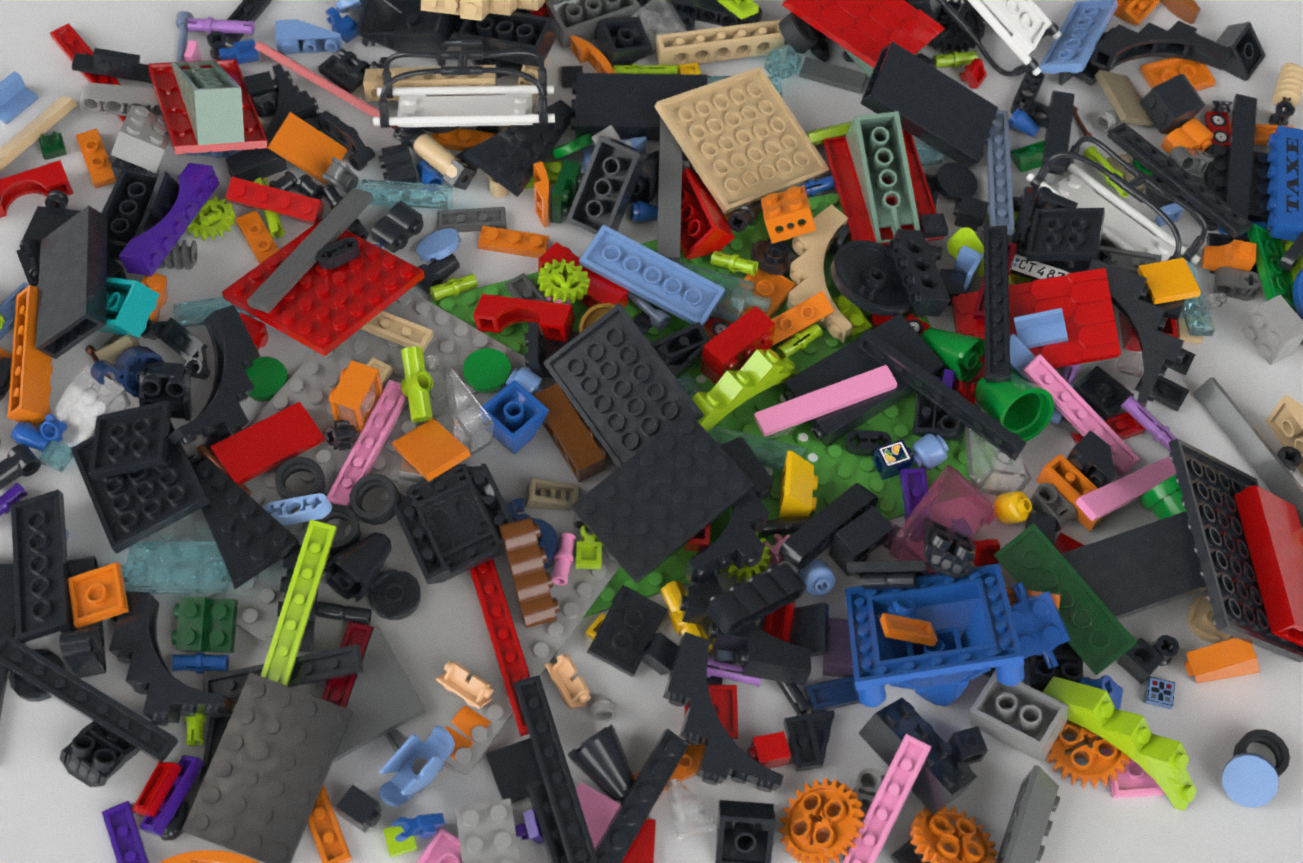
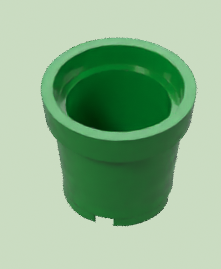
(1017, 405)
(1164, 499)

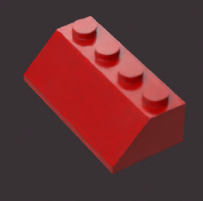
(702, 220)

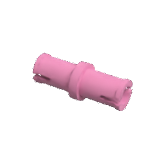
(563, 559)

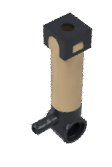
(453, 170)

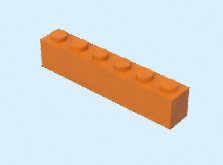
(29, 367)

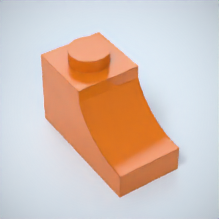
(1237, 255)

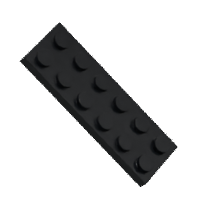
(40, 566)

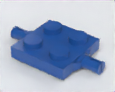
(1038, 625)

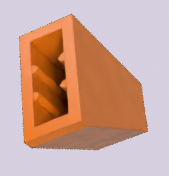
(1222, 661)

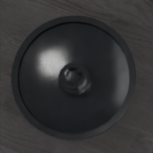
(869, 278)

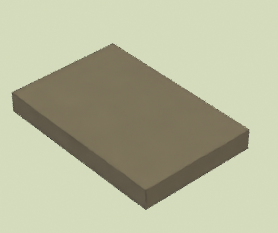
(1123, 98)

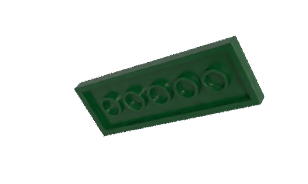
(1091, 626)

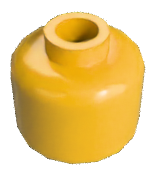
(1012, 507)

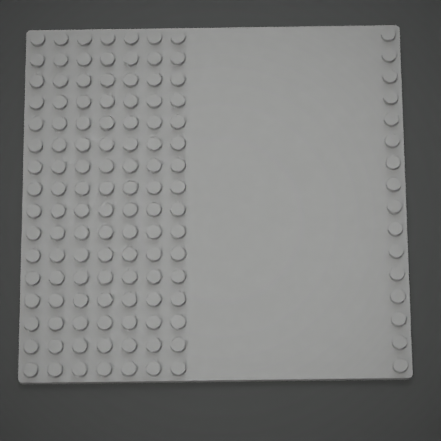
(449, 615)

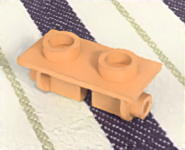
(474, 692)
(573, 692)

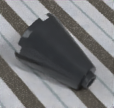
(648, 180)
(357, 566)
(605, 763)

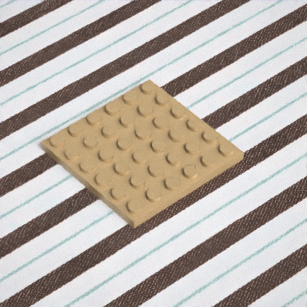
(741, 139)

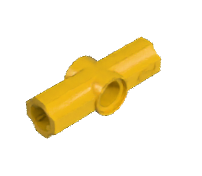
(671, 594)

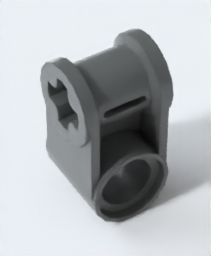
(1191, 160)
(340, 176)
(1235, 283)
(1054, 505)

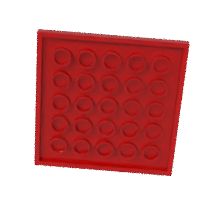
(333, 302)

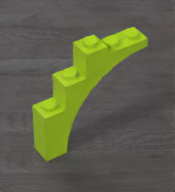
(735, 387)
(1159, 756)

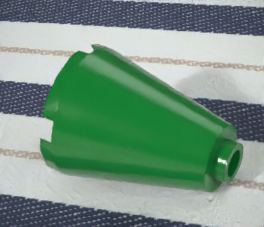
(956, 351)

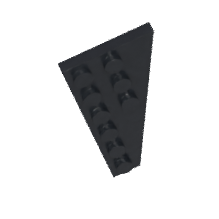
(511, 153)
(240, 527)

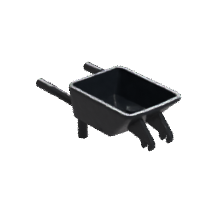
(407, 28)

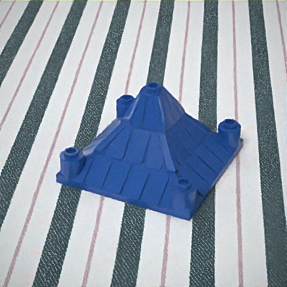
(971, 628)

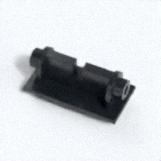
(30, 260)

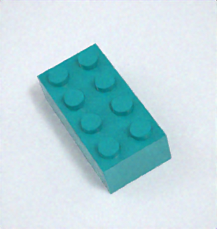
(128, 307)

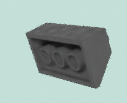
(583, 16)
(1030, 819)

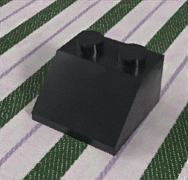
(622, 40)
(1245, 52)
(1172, 104)
(744, 832)

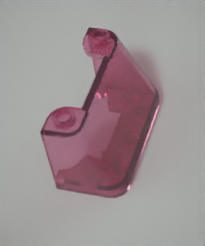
(950, 502)

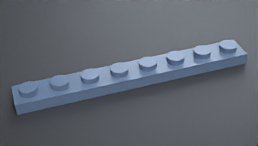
(999, 174)

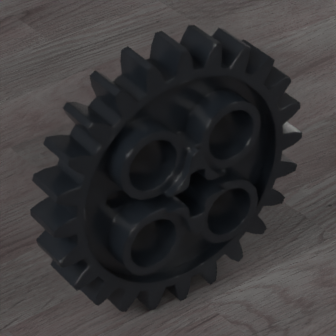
(959, 39)

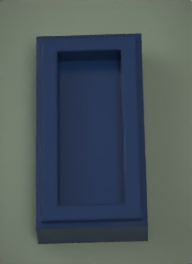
(832, 694)

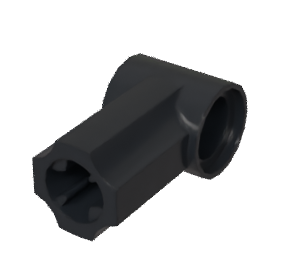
(438, 271)
(19, 462)

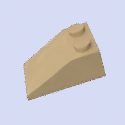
(1287, 424)

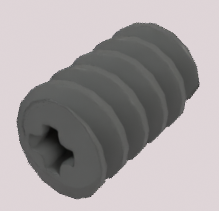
(181, 256)

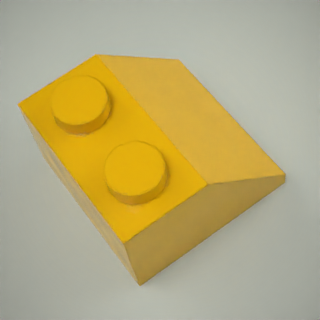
(797, 487)

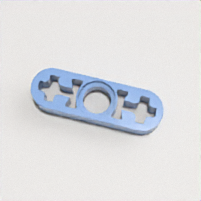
(311, 507)

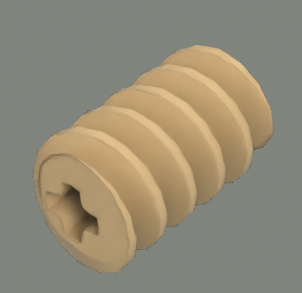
(1289, 85)

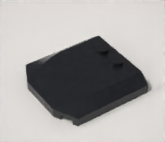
(454, 521)

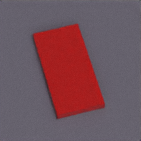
(267, 443)

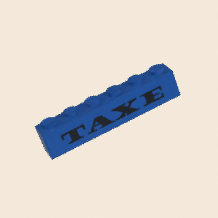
(1285, 183)

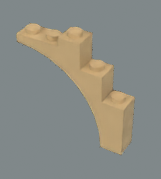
(479, 8)
(808, 269)

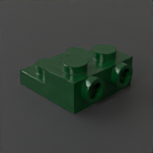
(565, 189)
(205, 625)

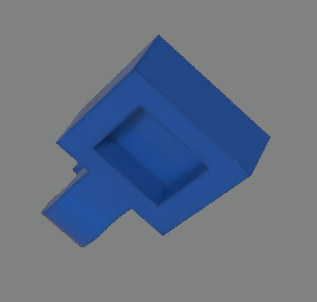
(345, 26)
(241, 51)
(422, 825)

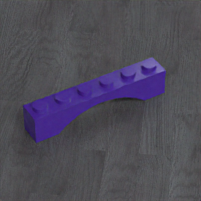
(149, 249)

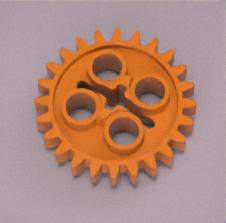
(1097, 767)
(821, 822)
(951, 838)

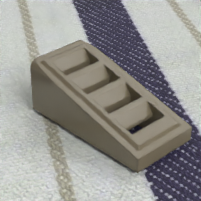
(543, 486)

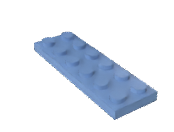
(1079, 36)
(652, 276)

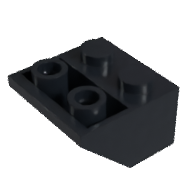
(1093, 459)

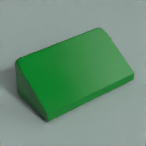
(1028, 157)

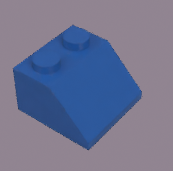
(515, 416)

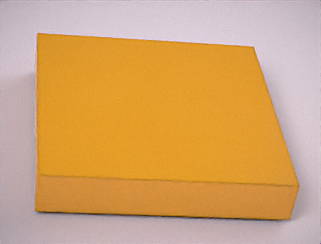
(1169, 281)

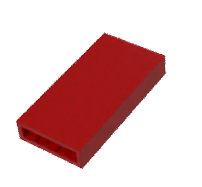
(1277, 558)

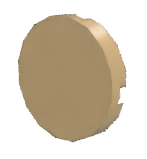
(1201, 622)

